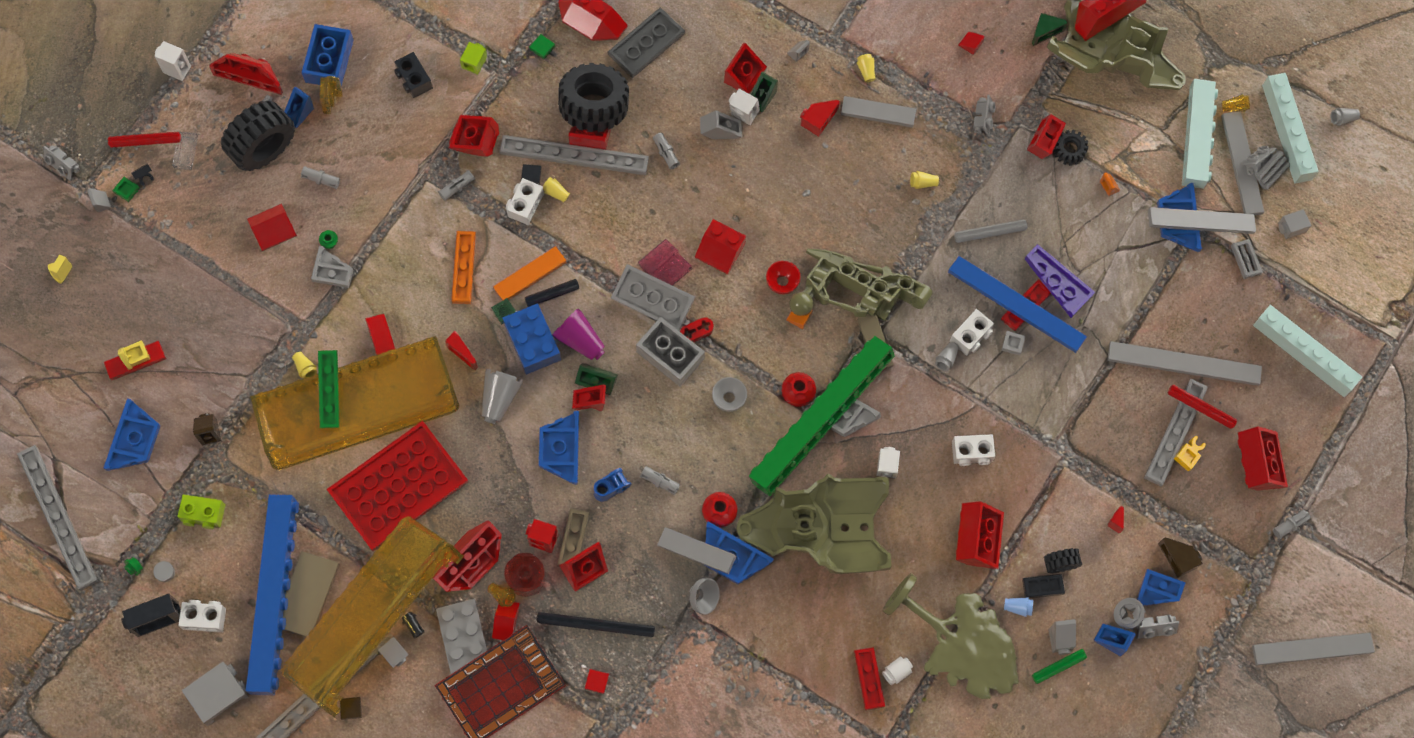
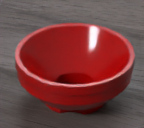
(783, 269)
(795, 397)
(720, 519)

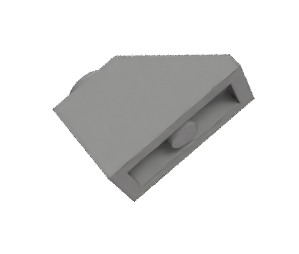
(720, 126)
(1063, 636)

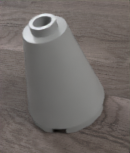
(498, 394)

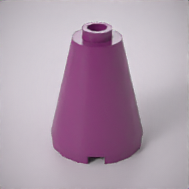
(580, 336)

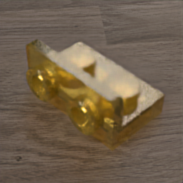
(329, 89)

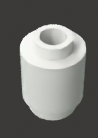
(897, 670)

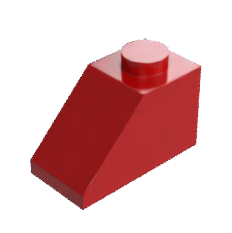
(818, 116)

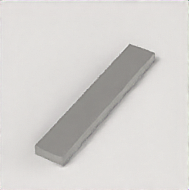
(1239, 151)
(1201, 220)
(1174, 436)
(1313, 649)

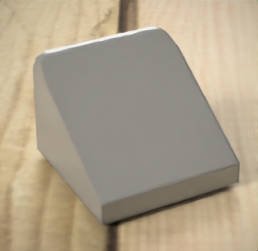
(799, 50)
(99, 200)

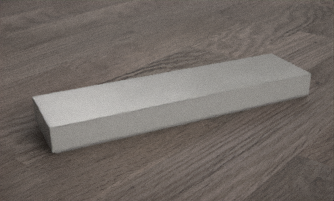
(878, 111)
(696, 550)

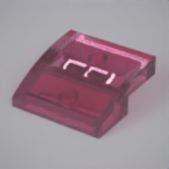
(665, 263)

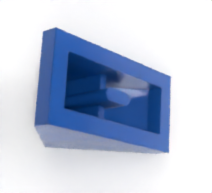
(299, 106)
(1114, 639)

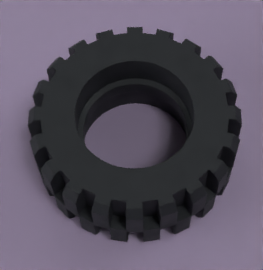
(588, 113)
(257, 135)

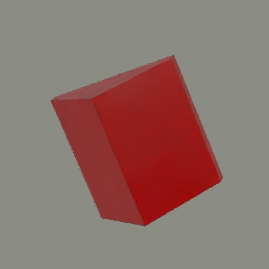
(744, 69)
(589, 139)
(271, 227)
(585, 566)

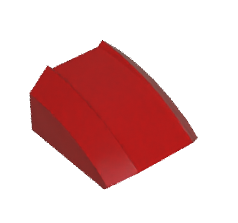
(474, 135)

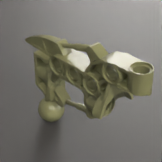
(835, 265)

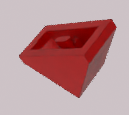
(505, 621)

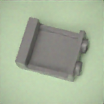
(215, 692)

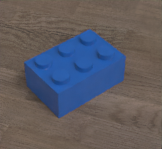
(327, 54)
(531, 339)

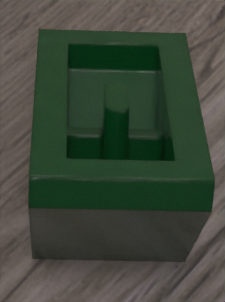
(1048, 27)
(765, 90)

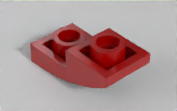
(380, 334)

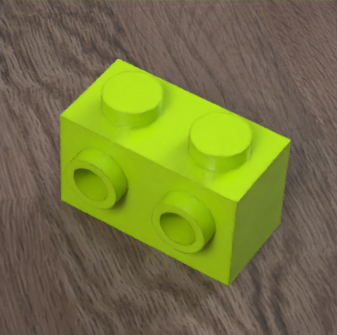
(201, 511)

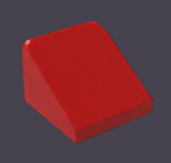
(971, 42)
(1117, 520)

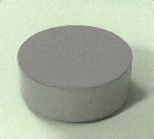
(164, 571)

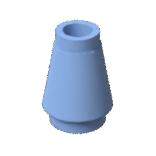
(1019, 606)

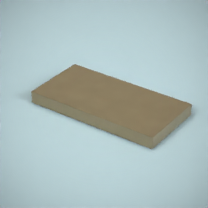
(308, 592)

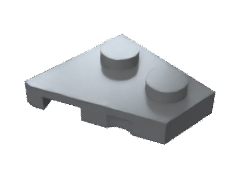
(330, 270)
(855, 418)

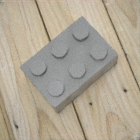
(670, 351)

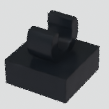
(142, 172)

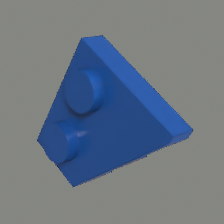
(1159, 589)

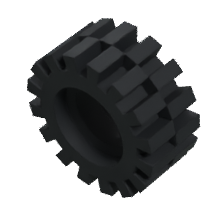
(1075, 139)
(1062, 560)

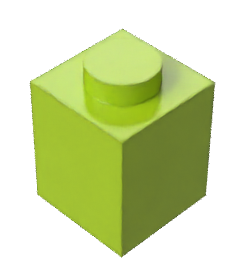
(473, 57)

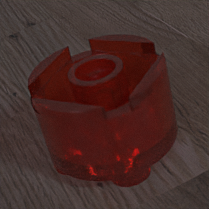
(515, 569)

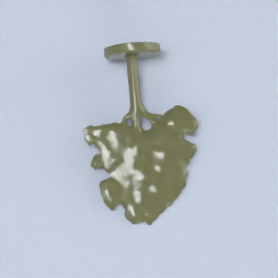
(975, 652)

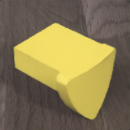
(60, 268)
(133, 354)

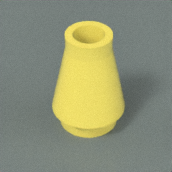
(866, 66)
(923, 180)
(555, 189)
(304, 365)

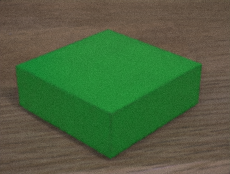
(542, 46)
(126, 189)

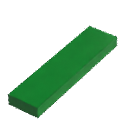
(328, 389)

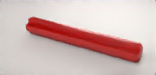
(144, 139)
(1202, 406)

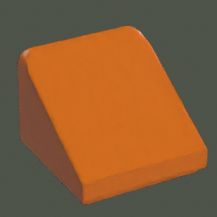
(1109, 184)
(799, 321)

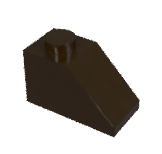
(206, 429)
(1181, 556)

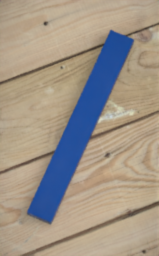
(1017, 304)

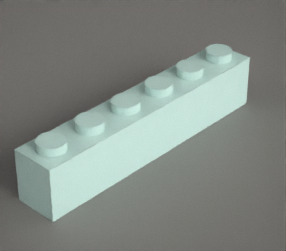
(1290, 128)
(1199, 133)
(1307, 351)

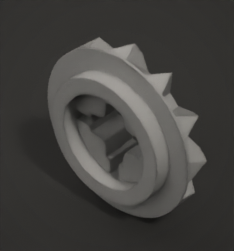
(1120, 613)

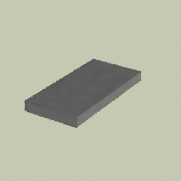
(646, 42)

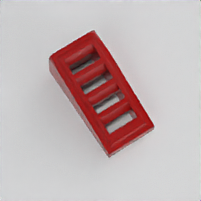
(458, 347)

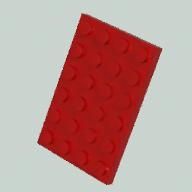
(397, 483)

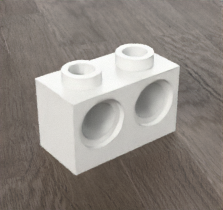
(744, 106)
(528, 202)
(969, 330)
(971, 444)
(201, 621)

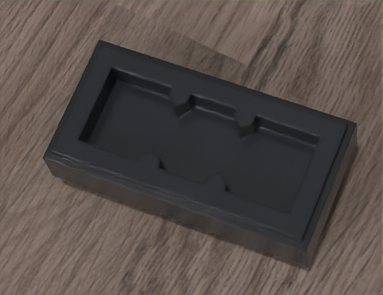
(1043, 586)

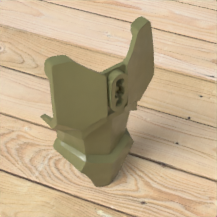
(1123, 46)
(813, 522)

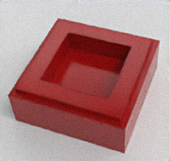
(596, 681)

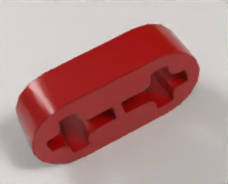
(694, 326)

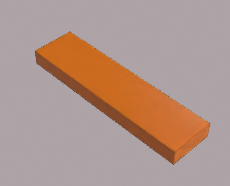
(463, 267)
(530, 274)

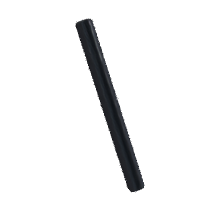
(595, 624)

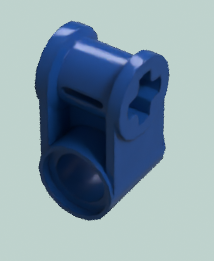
(614, 483)

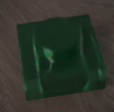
(503, 309)

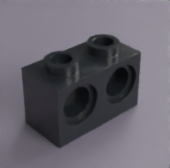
(410, 76)

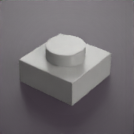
(1013, 343)

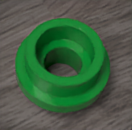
(331, 243)
(133, 566)

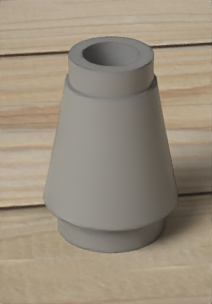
(1344, 115)
(947, 357)

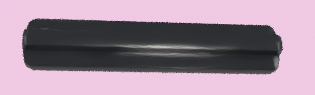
(552, 292)

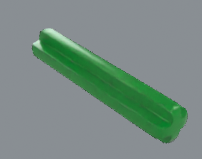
(1059, 666)

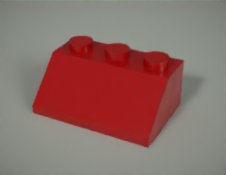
(1262, 459)
(979, 535)

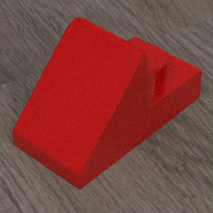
(589, 397)

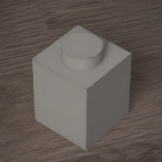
(1294, 224)
(392, 651)

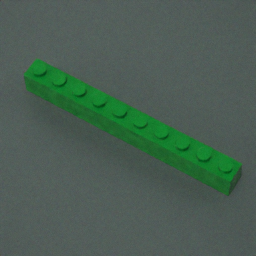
(821, 415)

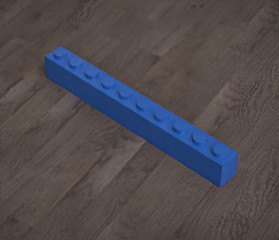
(271, 592)

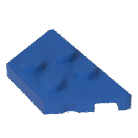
(1184, 200)
(132, 439)
(560, 447)
(748, 559)

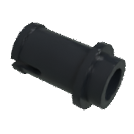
(412, 624)

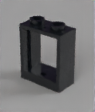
(151, 615)

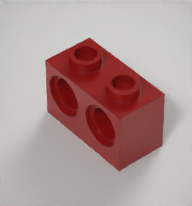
(1046, 136)
(542, 535)

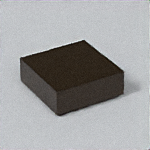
(350, 708)

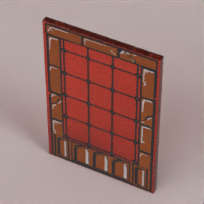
(500, 685)

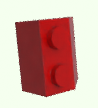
(720, 246)

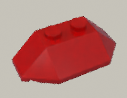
(1097, 15)
(592, 19)
(246, 71)
(480, 552)

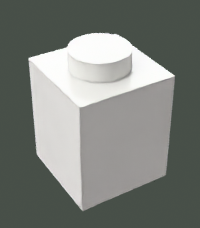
(888, 462)

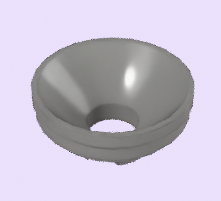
(733, 386)
(708, 596)

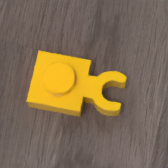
(1188, 454)

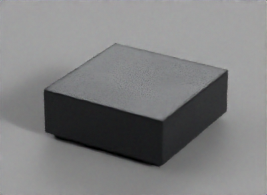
(531, 173)

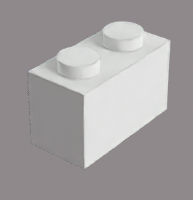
(172, 60)

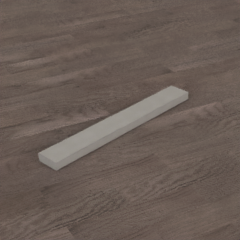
(574, 155)
(1184, 363)
(57, 518)
(298, 713)

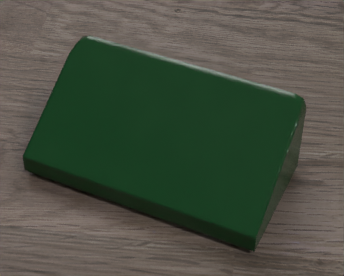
(591, 376)

